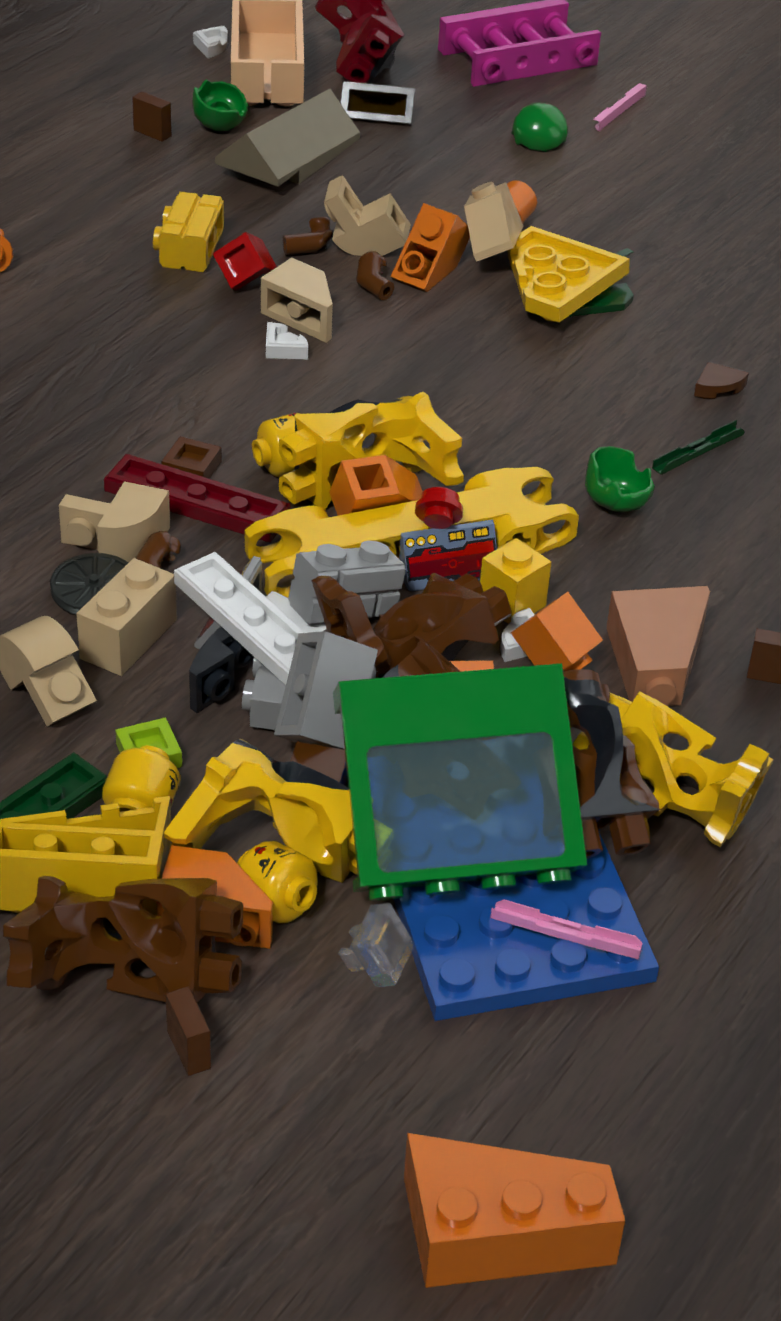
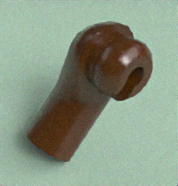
(311, 241)
(370, 276)
(158, 548)

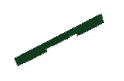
(680, 456)

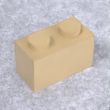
(127, 616)

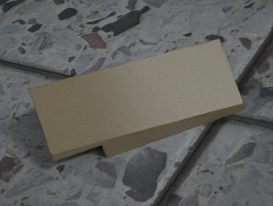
(294, 142)

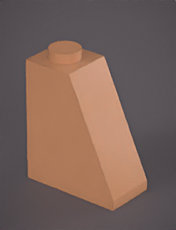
(657, 638)

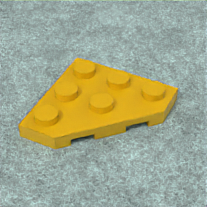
(561, 273)

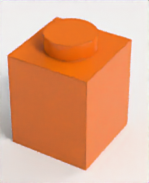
(558, 635)

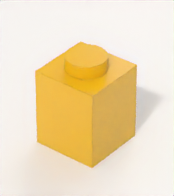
(518, 572)

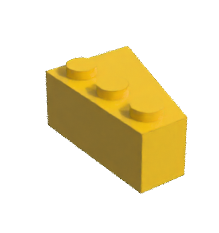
(84, 852)

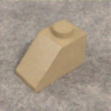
(492, 220)
(299, 298)

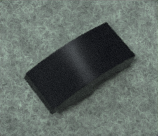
(213, 669)

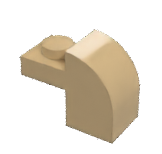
(365, 228)
(116, 526)
(43, 661)

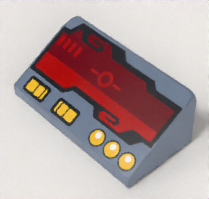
(445, 552)

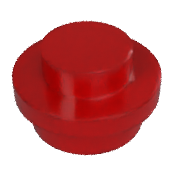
(439, 507)

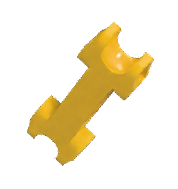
(486, 496)

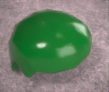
(219, 105)
(540, 127)
(615, 480)

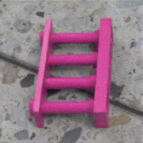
(518, 24)

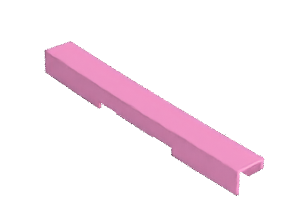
(619, 107)
(596, 937)

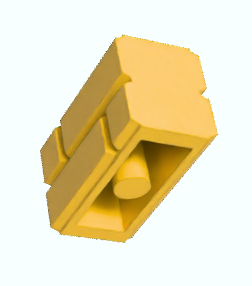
(189, 231)

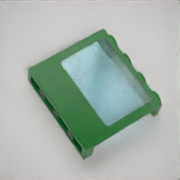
(461, 780)

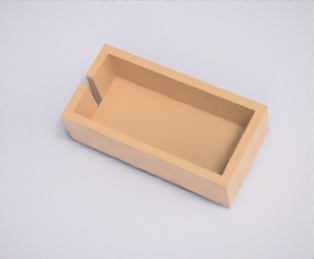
(268, 50)

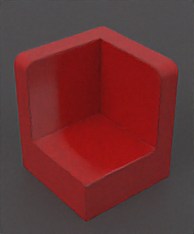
(244, 260)

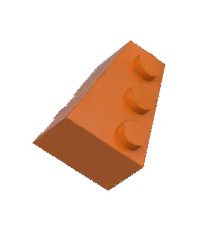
(507, 1211)

